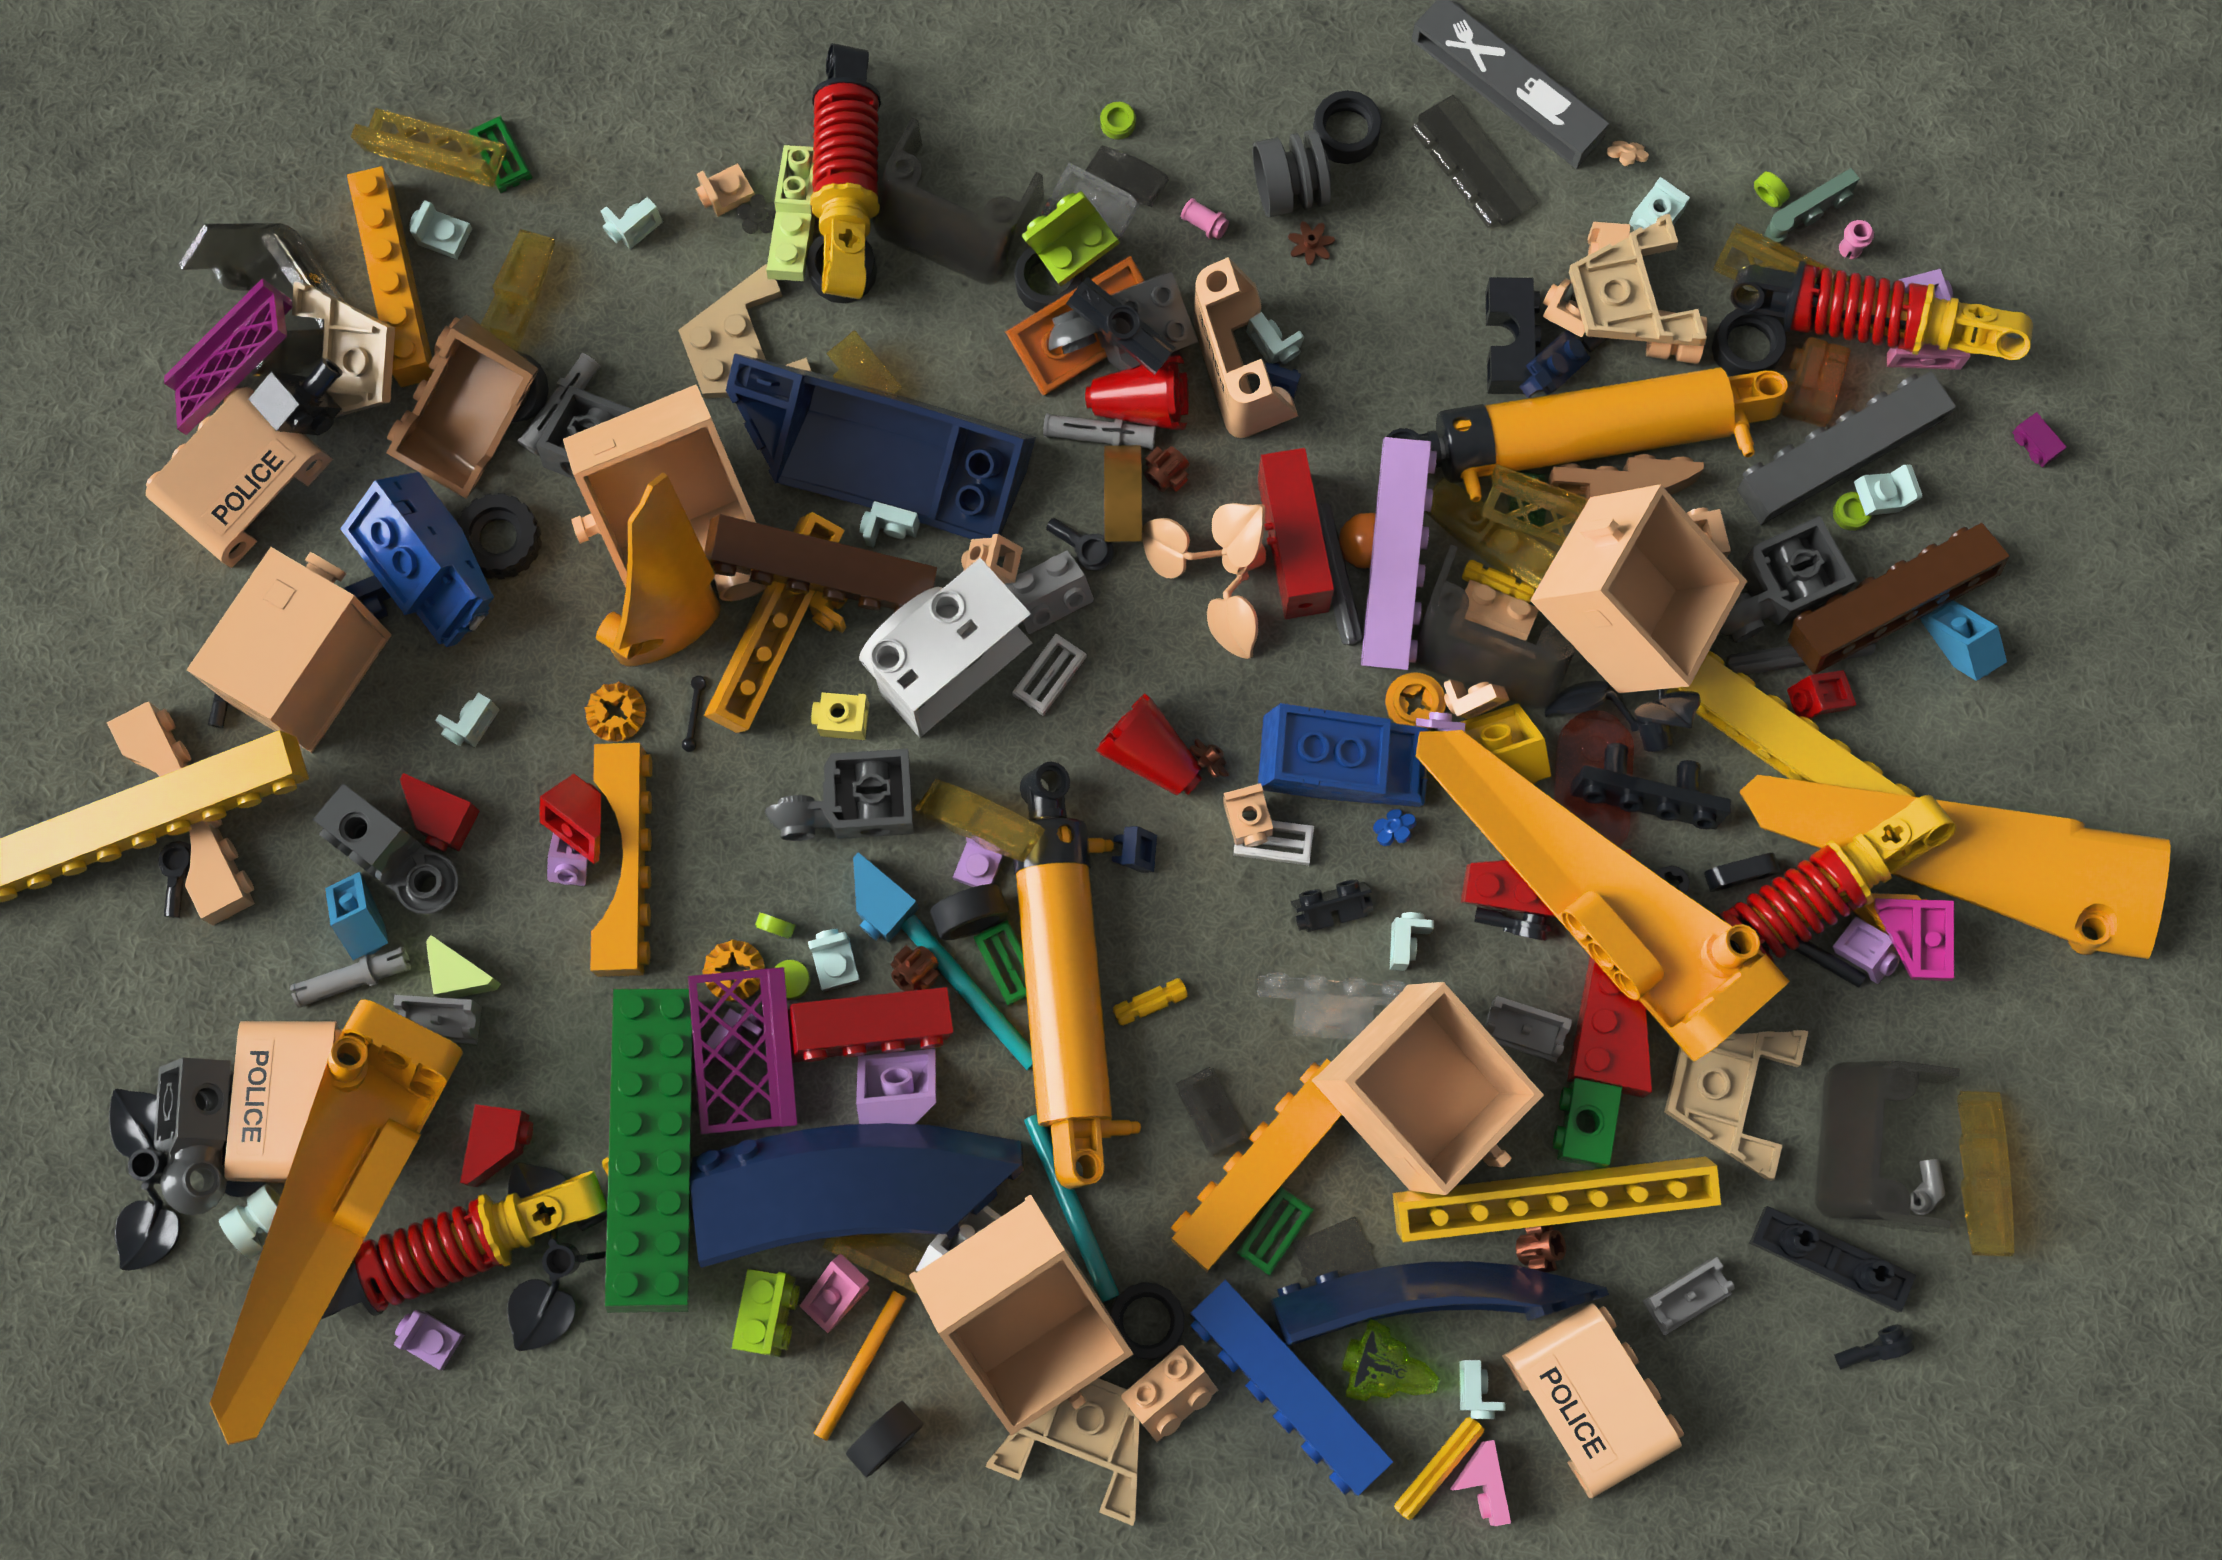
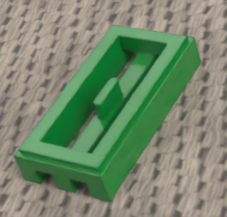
(511, 178)
(993, 934)
(1256, 1259)

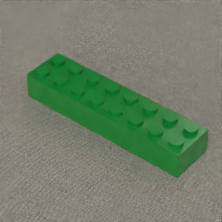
(649, 1152)

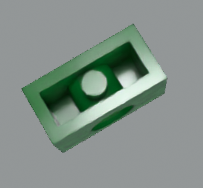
(1602, 1104)

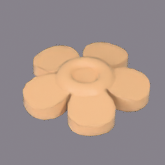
(1627, 152)

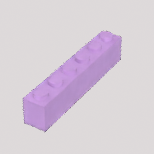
(1396, 553)

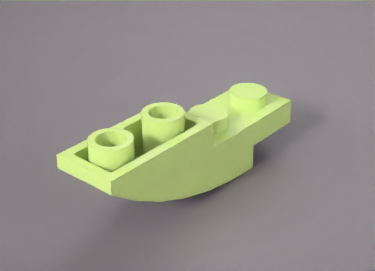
(793, 217)

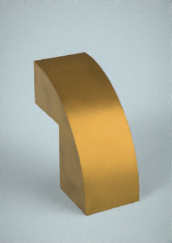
(1122, 493)

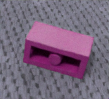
(2038, 440)

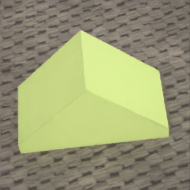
(453, 974)

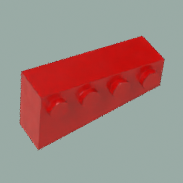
(1501, 887)
(869, 1024)
(1611, 1037)

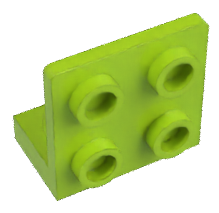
(1070, 237)
(765, 1313)

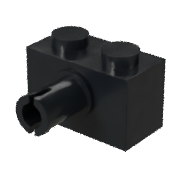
(299, 402)

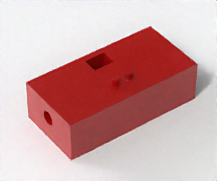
(1295, 533)

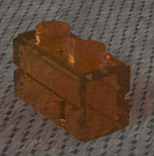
(1816, 381)

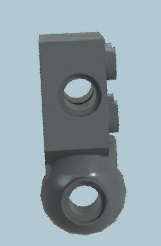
(1157, 305)
(574, 414)
(1788, 577)
(862, 798)
(387, 851)
(193, 1131)

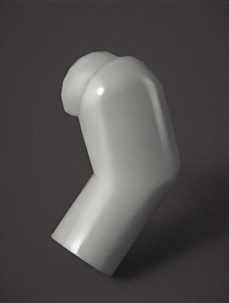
(1931, 1190)

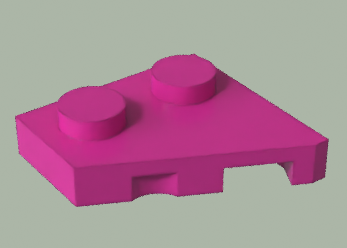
(1921, 935)

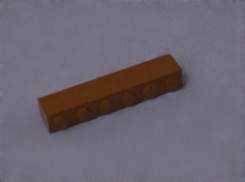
(814, 564)
(1897, 598)

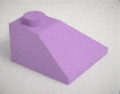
(896, 1086)

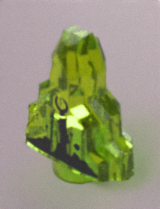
(1383, 1367)

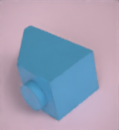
(1966, 639)
(880, 901)
(355, 916)

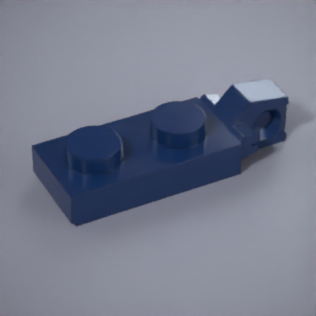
(1555, 364)

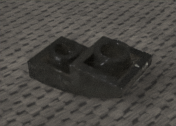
(1128, 174)

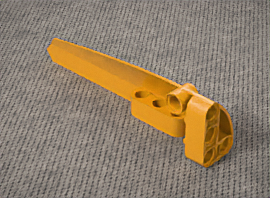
(666, 583)
(2003, 860)
(1623, 914)
(340, 1176)

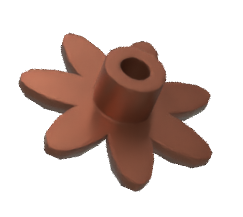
(1310, 247)
(1210, 757)

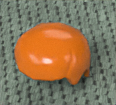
(1357, 539)

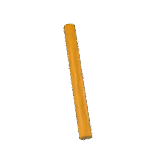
(860, 1365)

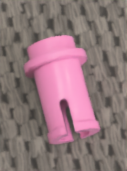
(1207, 220)
(1856, 237)

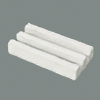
(1031, 700)
(1288, 857)

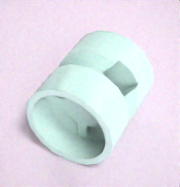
(249, 1225)

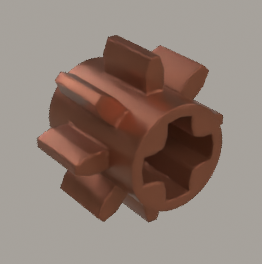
(1166, 469)
(914, 968)
(1541, 1248)

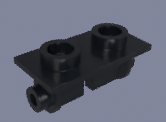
(1346, 899)

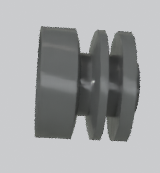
(1299, 172)

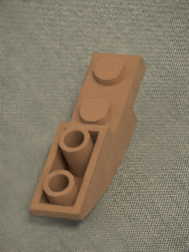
(1637, 473)

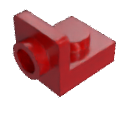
(1821, 694)

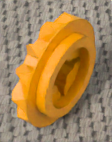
(1408, 686)
(616, 728)
(745, 956)

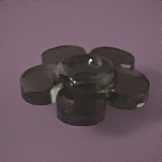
(758, 214)

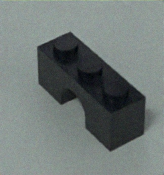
(1511, 305)

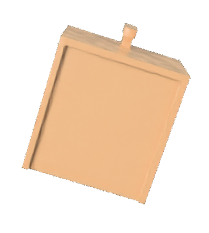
(629, 451)
(1639, 590)
(291, 647)
(1429, 1089)
(1020, 1317)

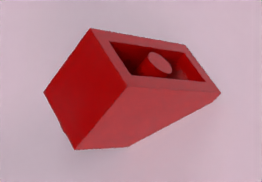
(438, 814)
(574, 815)
(494, 1142)

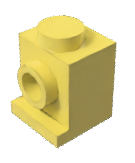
(850, 725)

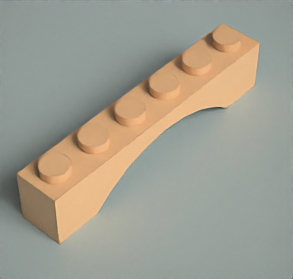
(213, 876)

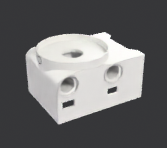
(934, 638)

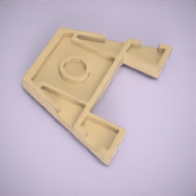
(1618, 296)
(727, 330)
(356, 344)
(1716, 1091)
(1097, 1431)

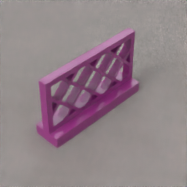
(228, 353)
(776, 1047)

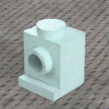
(1664, 199)

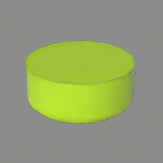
(1118, 120)
(1771, 189)
(1849, 512)
(775, 925)
(796, 979)

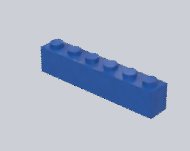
(1291, 1388)

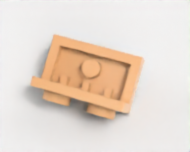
(1499, 610)
(1169, 1393)

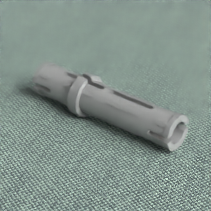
(583, 370)
(1099, 431)
(364, 972)

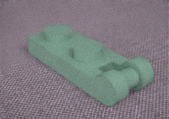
(1811, 206)

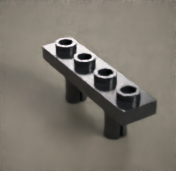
(1637, 794)
(1832, 1259)

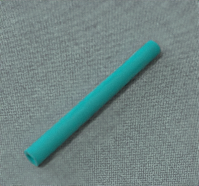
(970, 992)
(1074, 1214)

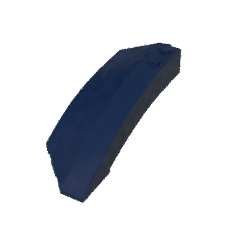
(880, 447)
(844, 1185)
(1423, 1288)

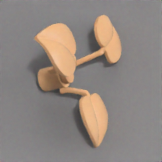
(1240, 533)

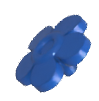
(1395, 827)

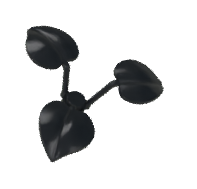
(1652, 717)
(143, 1229)
(535, 1309)

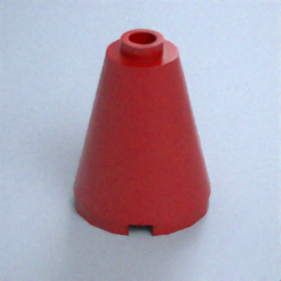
(1141, 396)
(1151, 748)

